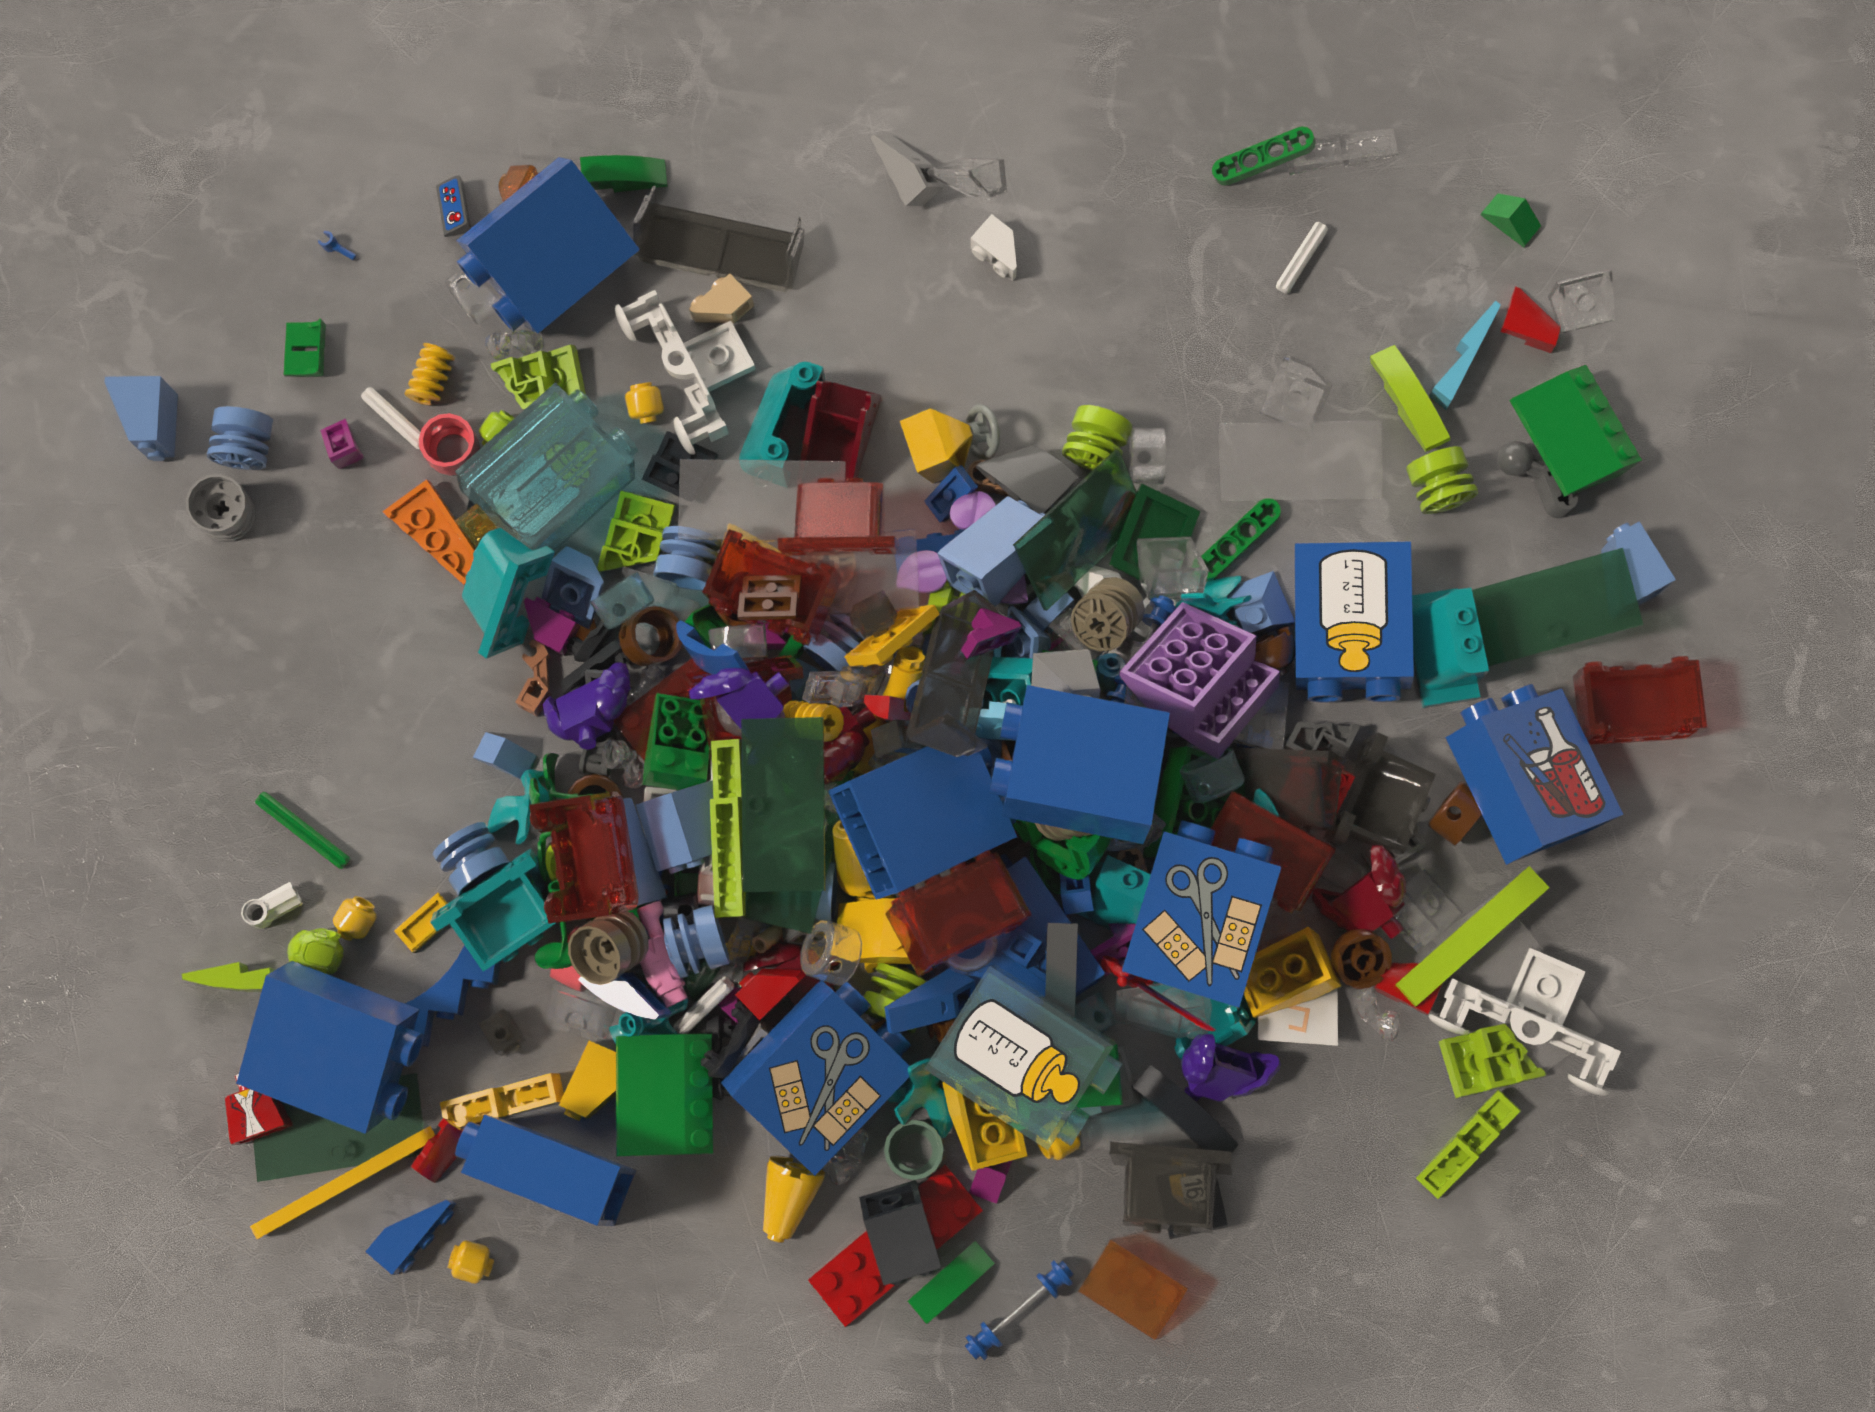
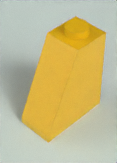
(591, 1083)

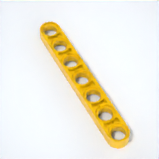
(342, 1183)

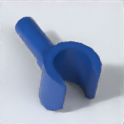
(333, 245)

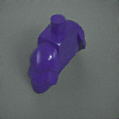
(743, 693)
(590, 708)
(1224, 1071)

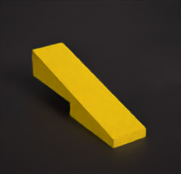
(504, 1100)

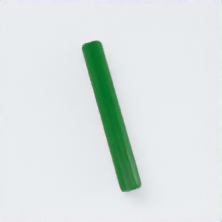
(302, 830)

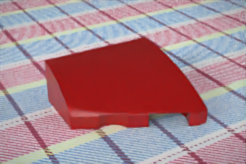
(1530, 322)
(887, 707)

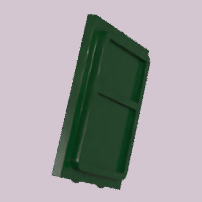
(1151, 517)

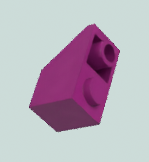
(550, 627)

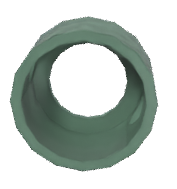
(894, 1139)

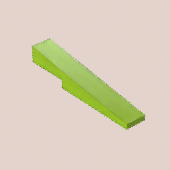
(727, 828)
(1472, 936)

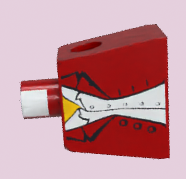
(253, 1115)

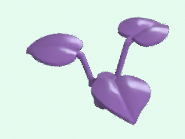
(963, 514)

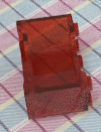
(748, 558)
(1640, 702)
(1295, 851)
(590, 856)
(957, 911)

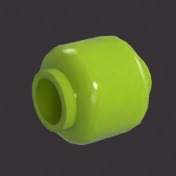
(494, 424)

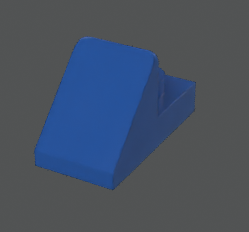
(948, 491)

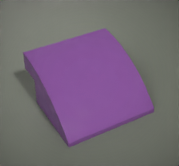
(1202, 676)

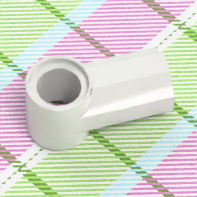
(274, 905)

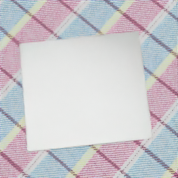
(1321, 1025)

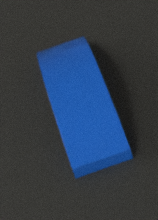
(704, 657)

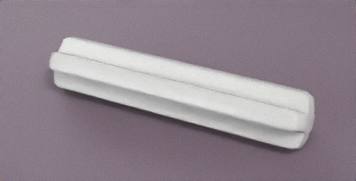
(1301, 257)
(392, 416)
(704, 1005)

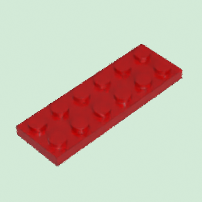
(853, 1279)

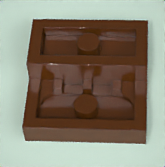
(770, 597)

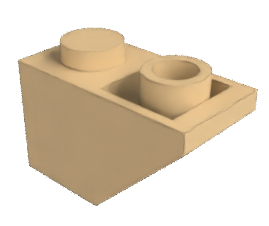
(723, 303)

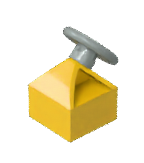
(942, 442)

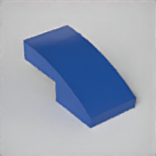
(1027, 952)

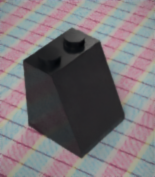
(899, 1233)

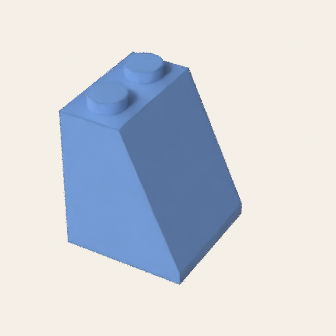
(146, 412)
(1646, 566)
(678, 827)

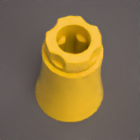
(905, 671)

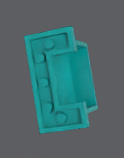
(497, 587)
(1447, 647)
(1116, 893)
(498, 913)

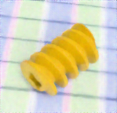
(428, 374)
(832, 716)

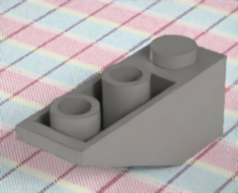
(906, 170)

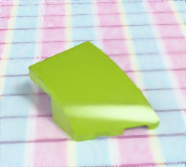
(535, 373)
(635, 531)
(1487, 1061)

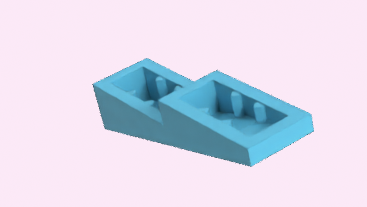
(1467, 347)

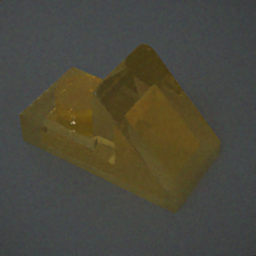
(475, 524)

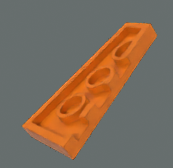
(433, 526)

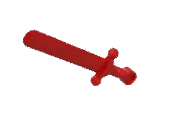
(1111, 965)

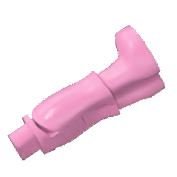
(657, 966)

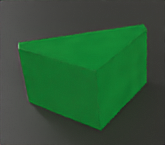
(1512, 217)

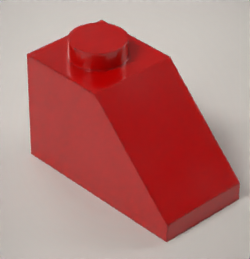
(767, 988)

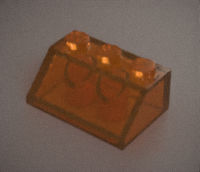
(1132, 1289)

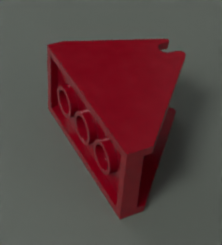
(839, 425)

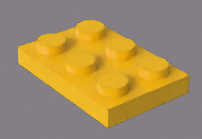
(880, 649)

